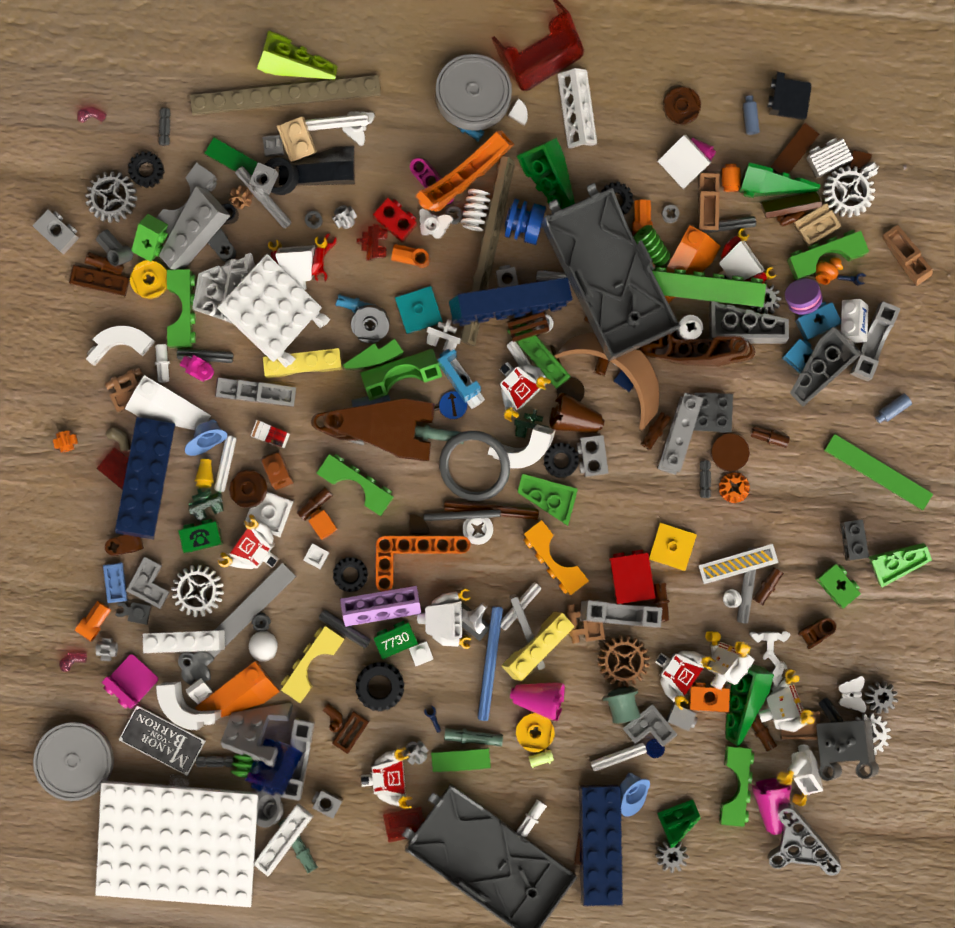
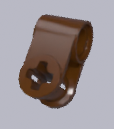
(126, 544)
(816, 632)

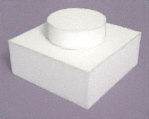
(316, 556)
(421, 653)
(199, 691)

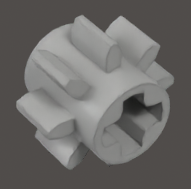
(344, 217)
(106, 649)
(416, 752)

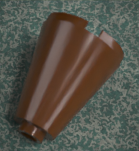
(574, 416)

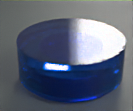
(654, 748)

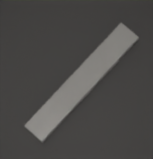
(254, 604)

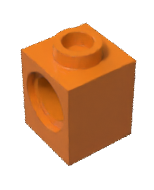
(322, 524)

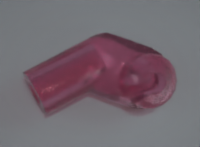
(90, 112)
(70, 659)

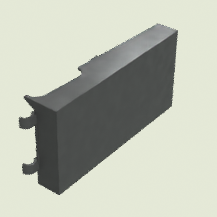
(609, 273)
(489, 860)

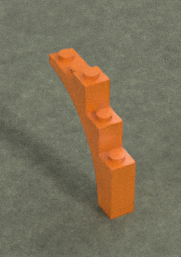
(456, 182)

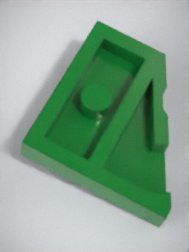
(679, 821)

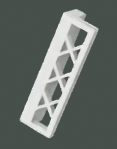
(580, 106)

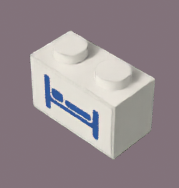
(854, 320)

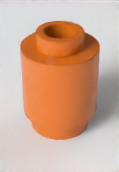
(731, 178)

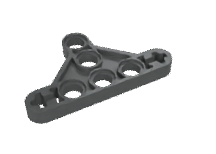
(806, 850)

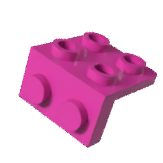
(130, 682)

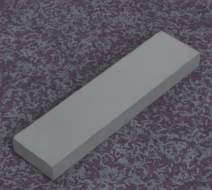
(523, 623)

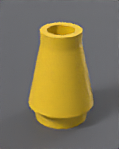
(204, 475)

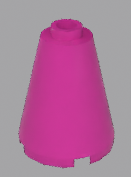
(540, 698)
(769, 796)

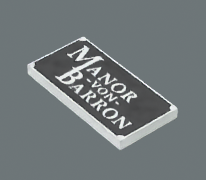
(162, 740)

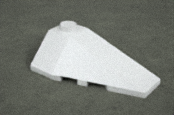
(160, 404)

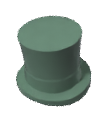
(622, 704)

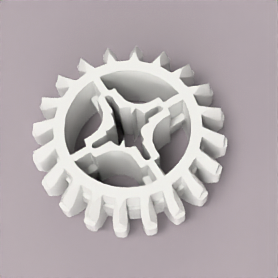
(855, 194)
(202, 598)

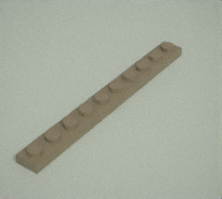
(285, 95)
(490, 239)

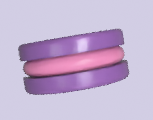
(803, 296)

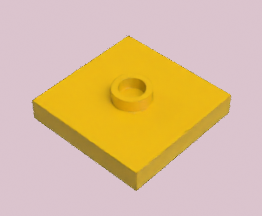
(672, 546)

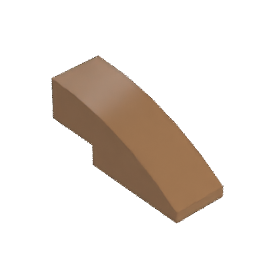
(708, 201)
(907, 255)

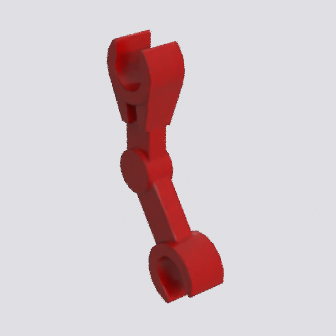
(326, 249)

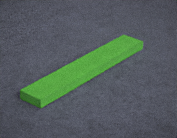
(878, 472)

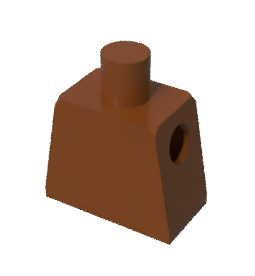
(277, 470)

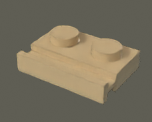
(296, 139)
(817, 225)

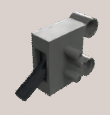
(844, 742)

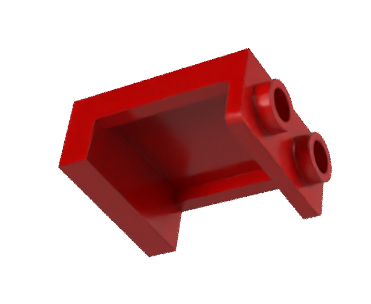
(632, 577)

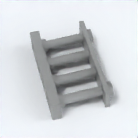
(680, 433)

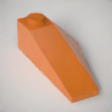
(693, 253)
(242, 692)

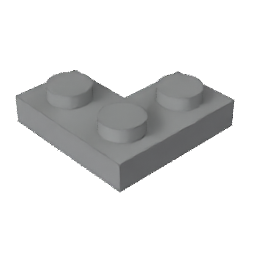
(143, 585)
(651, 722)

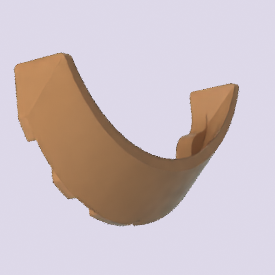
(633, 364)

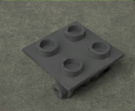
(715, 413)

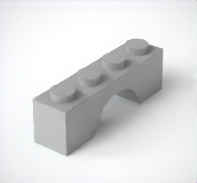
(196, 177)
(879, 328)
(620, 614)
(301, 740)

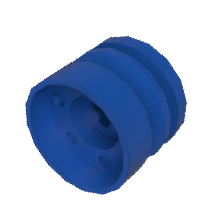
(524, 221)

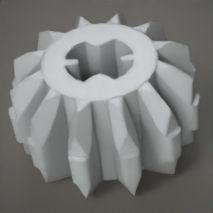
(772, 298)
(878, 690)
(673, 862)

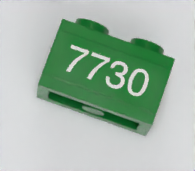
(395, 640)

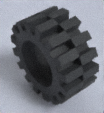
(146, 158)
(624, 192)
(549, 460)
(341, 582)

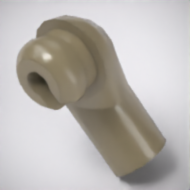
(120, 436)

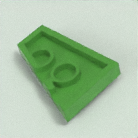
(549, 496)
(899, 562)

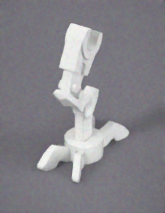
(770, 637)

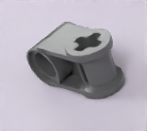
(219, 243)

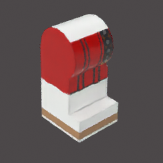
(270, 434)

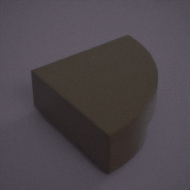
(418, 525)

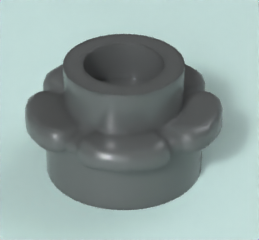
(261, 627)

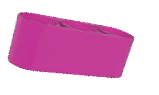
(426, 173)

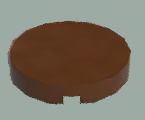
(682, 105)
(730, 452)
(248, 489)

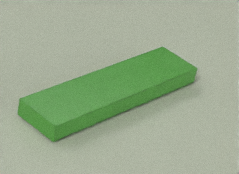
(542, 358)

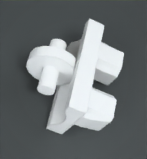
(434, 335)

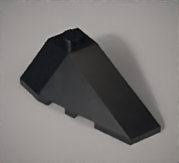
(327, 167)

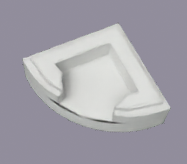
(519, 112)

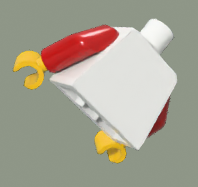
(741, 261)
(299, 262)

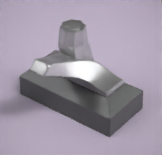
(473, 621)

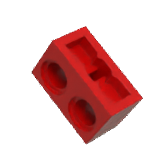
(391, 223)

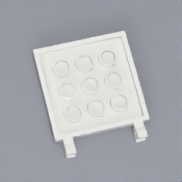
(271, 309)

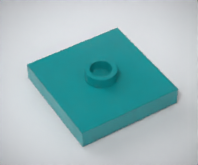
(418, 310)

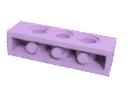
(380, 606)

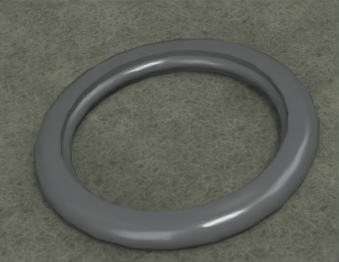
(488, 439)

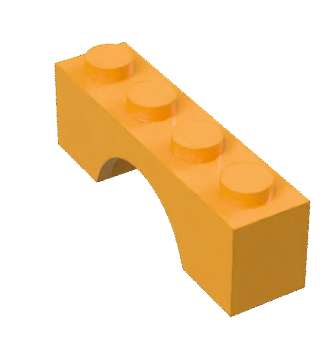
(569, 577)

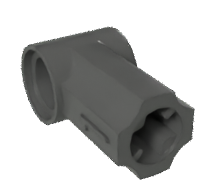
(115, 251)

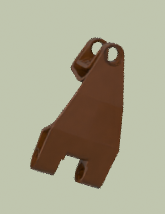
(720, 350)
(383, 425)

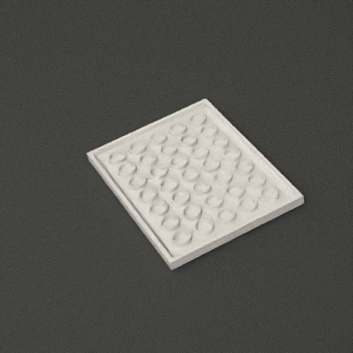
(176, 843)

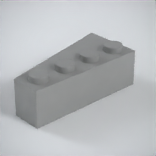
(194, 229)
(752, 326)

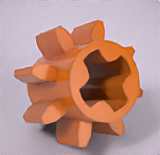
(65, 441)

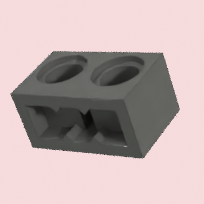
(854, 540)

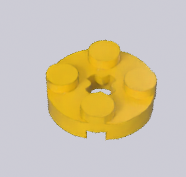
(140, 274)
(526, 739)

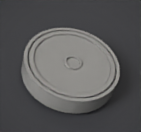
(473, 92)
(73, 761)

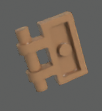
(122, 396)
(592, 630)

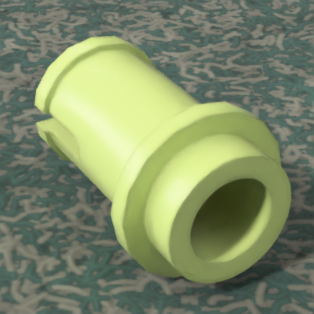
(541, 758)

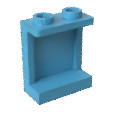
(465, 393)

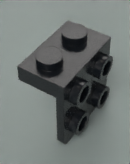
(789, 97)

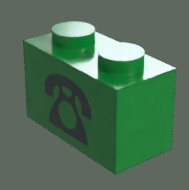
(200, 536)

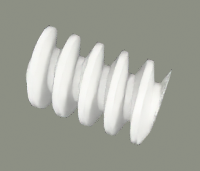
(475, 208)
(696, 325)

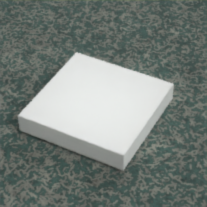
(684, 161)
(272, 512)

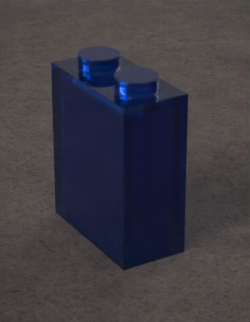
(277, 777)

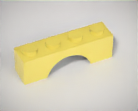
(305, 362)
(528, 657)
(298, 684)

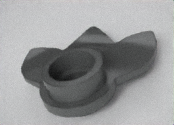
(197, 668)

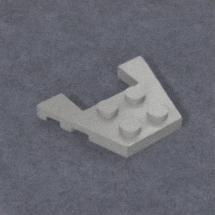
(248, 727)

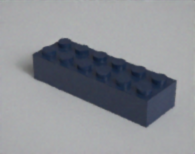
(509, 301)
(145, 478)
(600, 845)

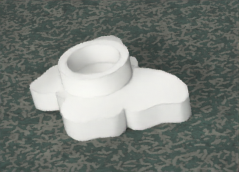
(357, 132)
(440, 223)
(854, 702)

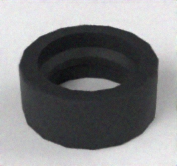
(292, 180)

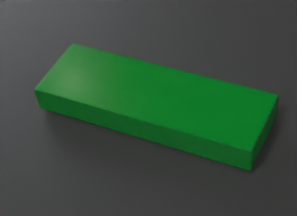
(229, 156)

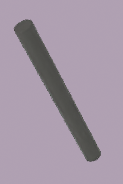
(462, 515)

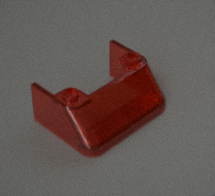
(546, 56)

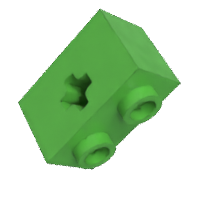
(149, 238)
(840, 596)

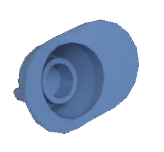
(205, 437)
(633, 794)

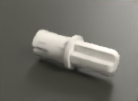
(162, 363)
(531, 818)

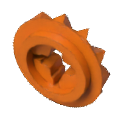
(734, 497)

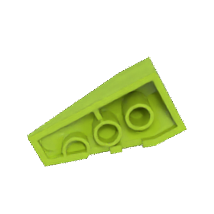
(285, 59)

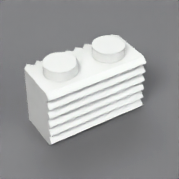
(830, 157)

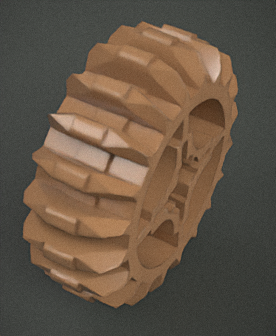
(635, 649)

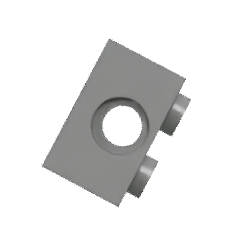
(46, 225)

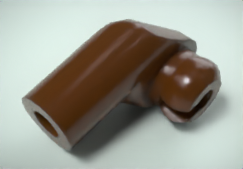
(793, 217)
(335, 718)

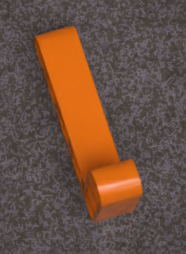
(413, 549)

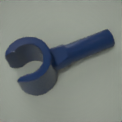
(854, 279)
(433, 718)

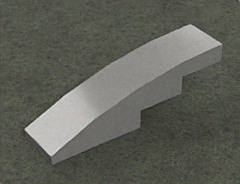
(255, 392)

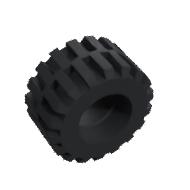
(367, 698)

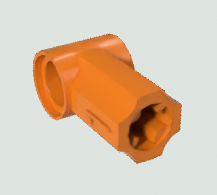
(642, 215)
(408, 255)
(90, 625)

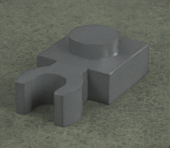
(137, 612)

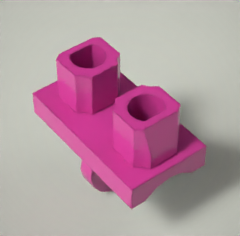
(197, 368)

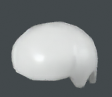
(263, 646)

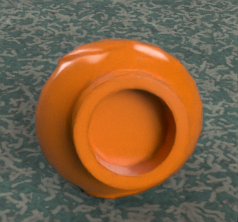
(828, 271)

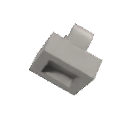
(273, 146)

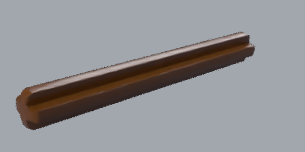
(506, 511)

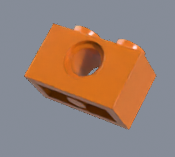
(719, 703)

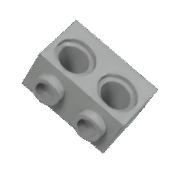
(598, 455)

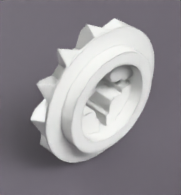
(478, 538)

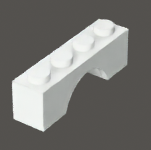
(183, 641)

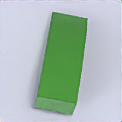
(374, 357)
(461, 760)

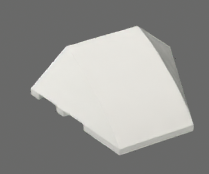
(218, 283)

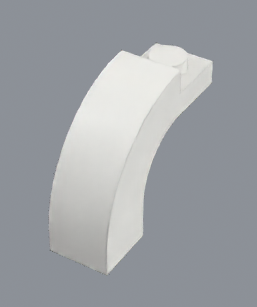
(119, 336)
(528, 455)
(177, 710)

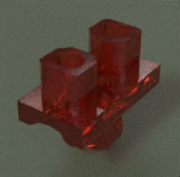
(369, 242)

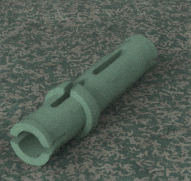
(434, 433)
(473, 737)
(302, 853)

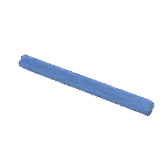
(490, 663)

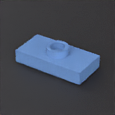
(115, 582)

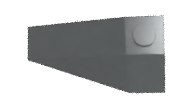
(829, 358)

